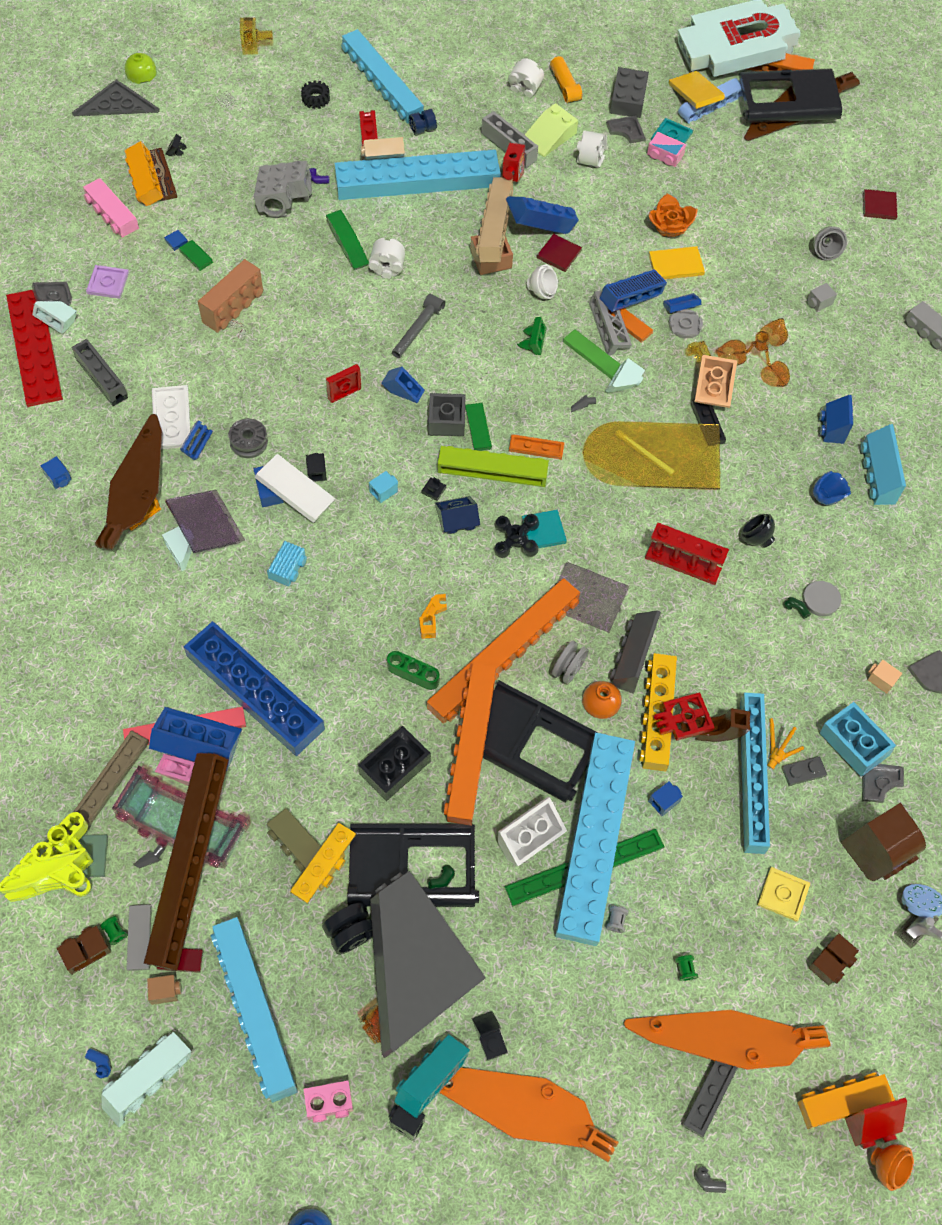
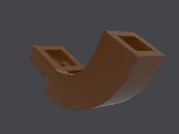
(727, 726)

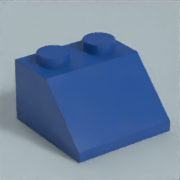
(837, 420)

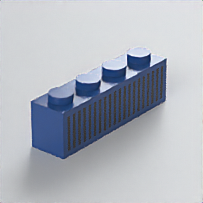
(632, 290)

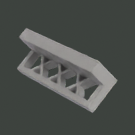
(605, 327)

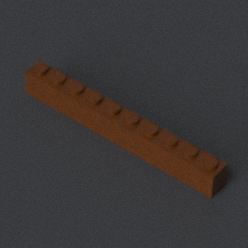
(186, 862)

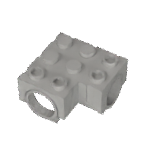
(282, 183)

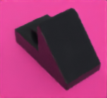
(490, 1035)

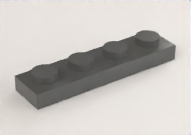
(709, 1098)

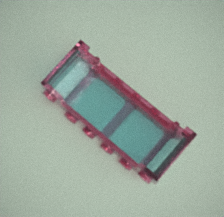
(156, 813)

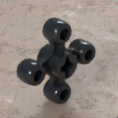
(517, 536)

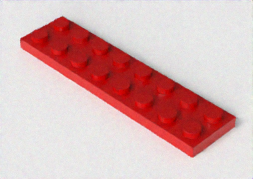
(33, 351)

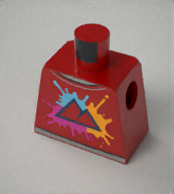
(515, 166)

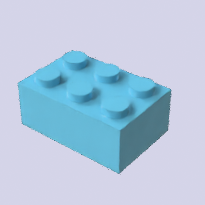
(857, 739)

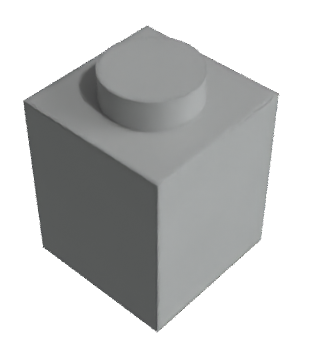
(821, 297)

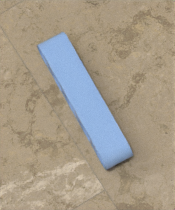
(732, 91)

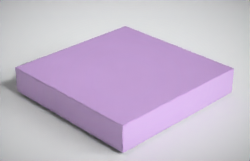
(107, 281)

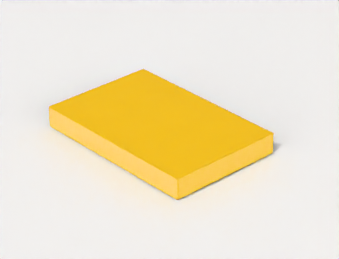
(677, 262)

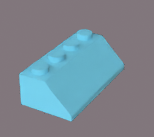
(883, 466)

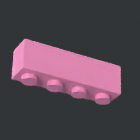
(110, 208)

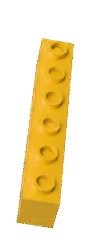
(665, 666)

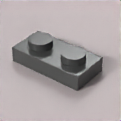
(804, 771)

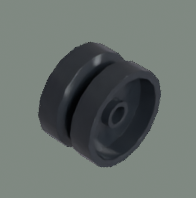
(348, 928)

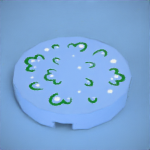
(922, 900)

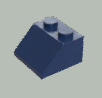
(458, 514)

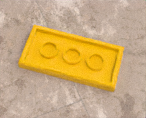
(696, 89)

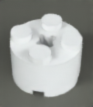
(525, 77)
(591, 148)
(387, 257)

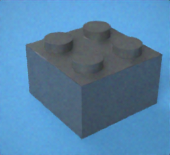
(447, 414)

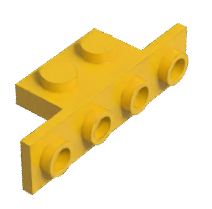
(324, 864)

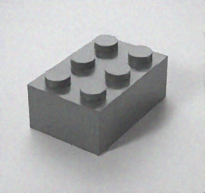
(629, 92)

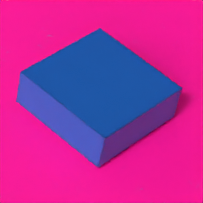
(175, 240)

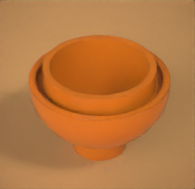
(601, 706)
(893, 1165)

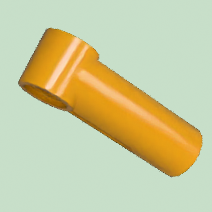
(570, 90)

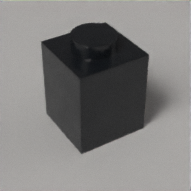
(316, 467)

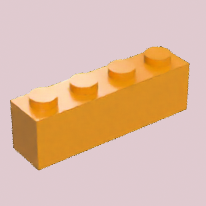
(143, 174)
(844, 1101)

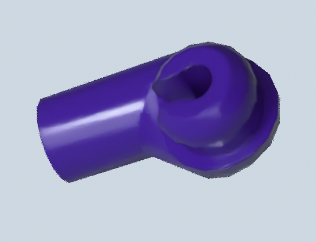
(317, 179)

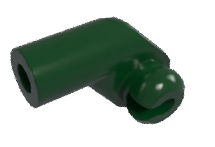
(799, 605)
(444, 880)

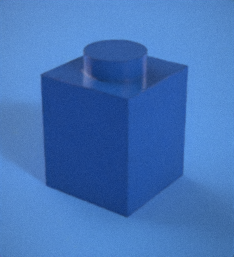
(56, 473)
(665, 798)

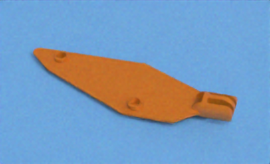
(731, 1037)
(529, 1109)

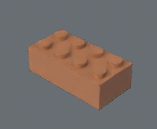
(231, 296)

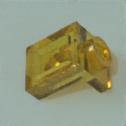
(697, 349)

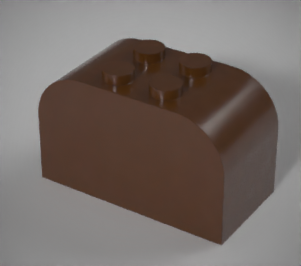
(886, 844)

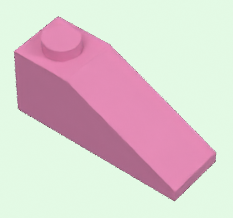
(175, 768)

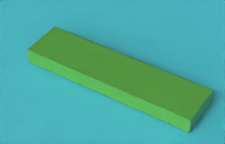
(592, 353)

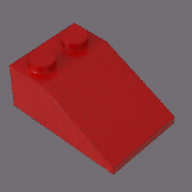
(877, 1123)

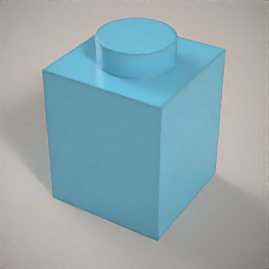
(383, 486)

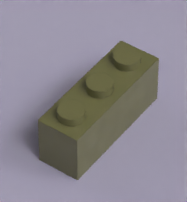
(293, 838)

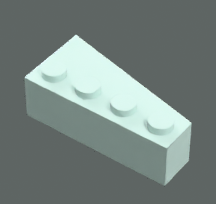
(144, 1077)

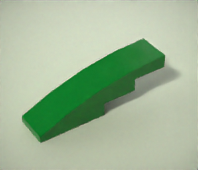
(347, 239)

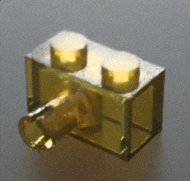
(250, 35)

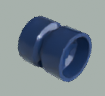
(423, 121)

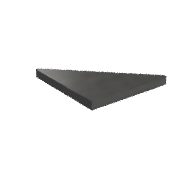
(115, 100)

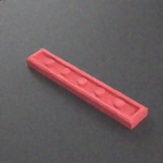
(233, 717)

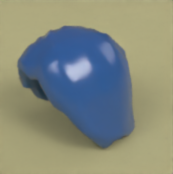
(831, 488)

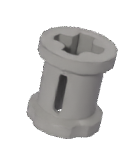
(617, 919)

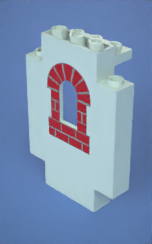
(717, 44)

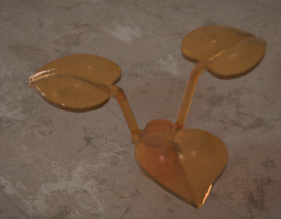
(773, 333)

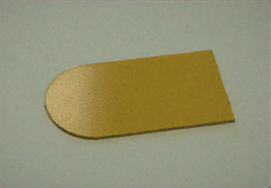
(655, 455)

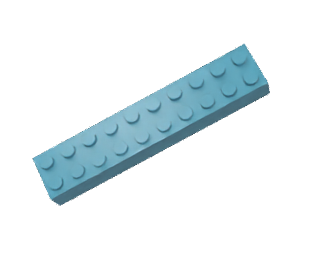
(416, 174)
(595, 840)

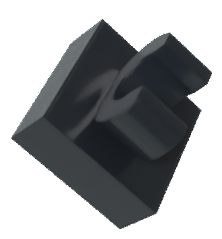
(175, 146)
(434, 488)

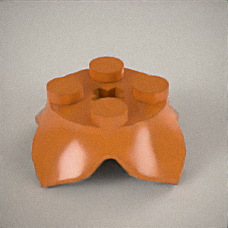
(671, 218)

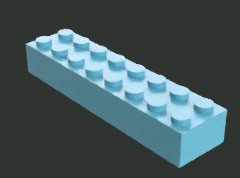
(255, 1012)

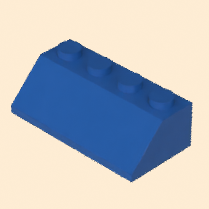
(542, 214)
(189, 734)

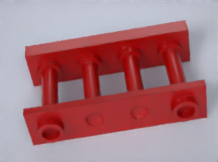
(682, 562)

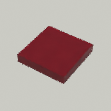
(880, 204)
(559, 252)

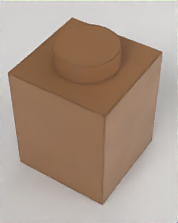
(163, 989)

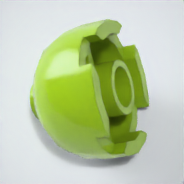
(140, 68)

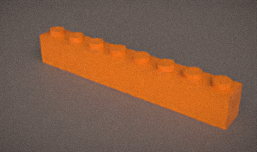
(471, 744)

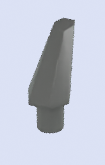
(583, 402)
(150, 857)

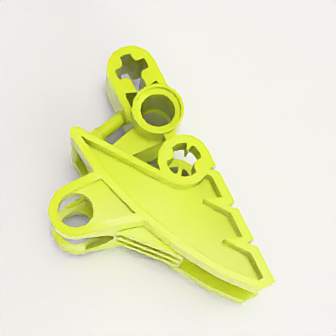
(52, 869)

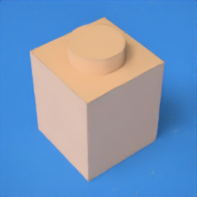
(884, 676)

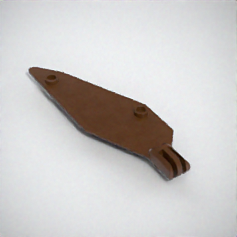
(757, 130)
(133, 484)

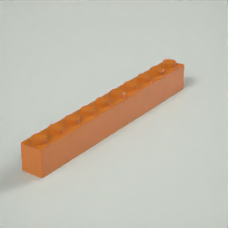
(507, 646)

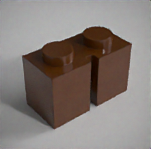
(83, 950)
(834, 959)

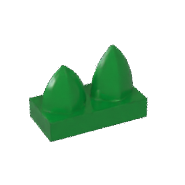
(537, 332)

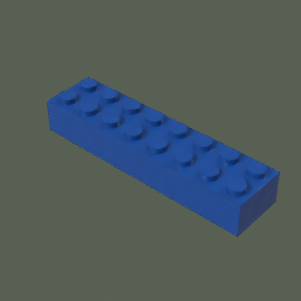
(254, 688)

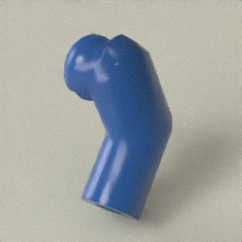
(102, 1062)

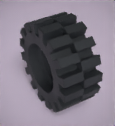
(315, 101)

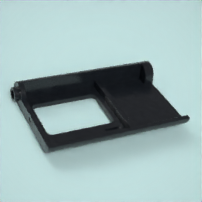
(813, 90)
(510, 727)
(382, 852)

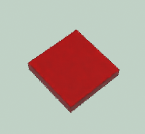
(343, 383)

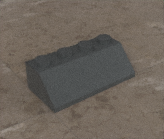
(635, 650)

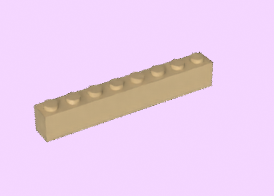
(495, 220)

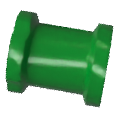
(113, 930)
(686, 968)

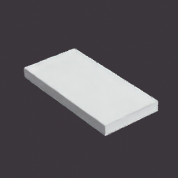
(172, 409)
(295, 488)

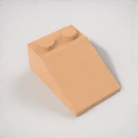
(715, 381)

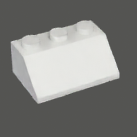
(531, 832)

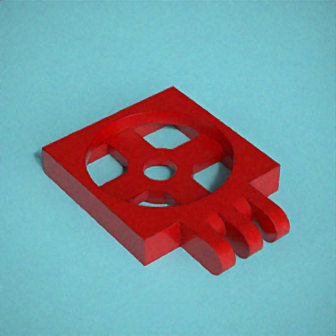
(670, 721)

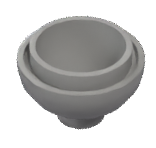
(835, 245)

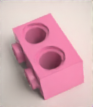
(327, 1094)

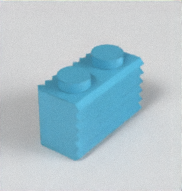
(287, 563)

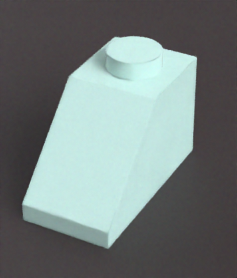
(55, 314)
(626, 376)
(178, 547)

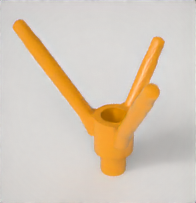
(777, 754)

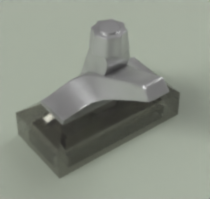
(916, 928)

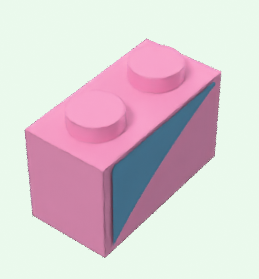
(666, 149)

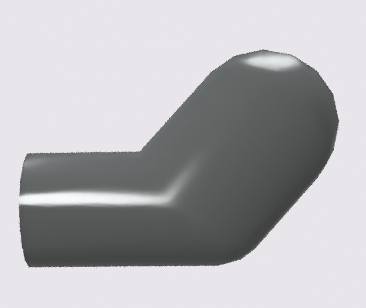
(707, 1183)

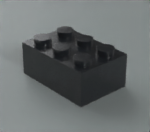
(394, 763)

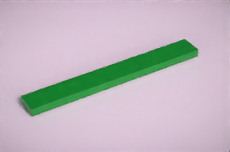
(555, 878)

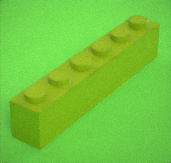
(493, 466)

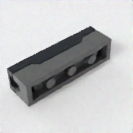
(100, 372)

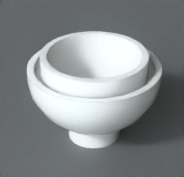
(543, 282)

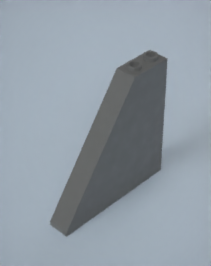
(416, 961)

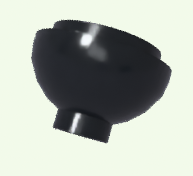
(759, 530)

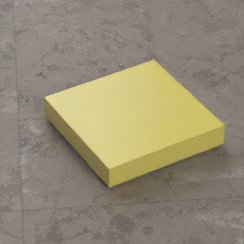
(784, 894)

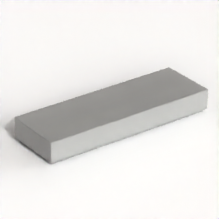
(138, 936)

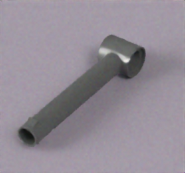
(432, 305)

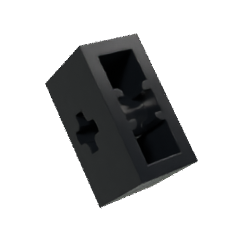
(406, 1123)

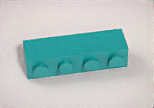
(431, 1075)

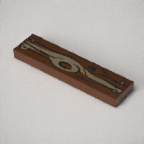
(163, 174)

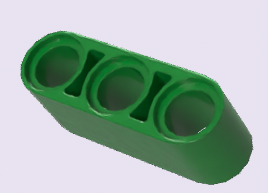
(408, 663)

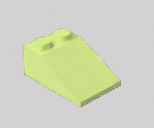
(552, 129)

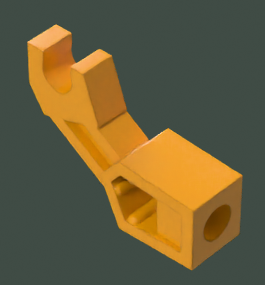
(429, 613)

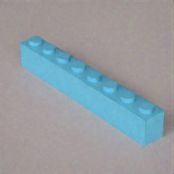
(381, 75)
(755, 777)

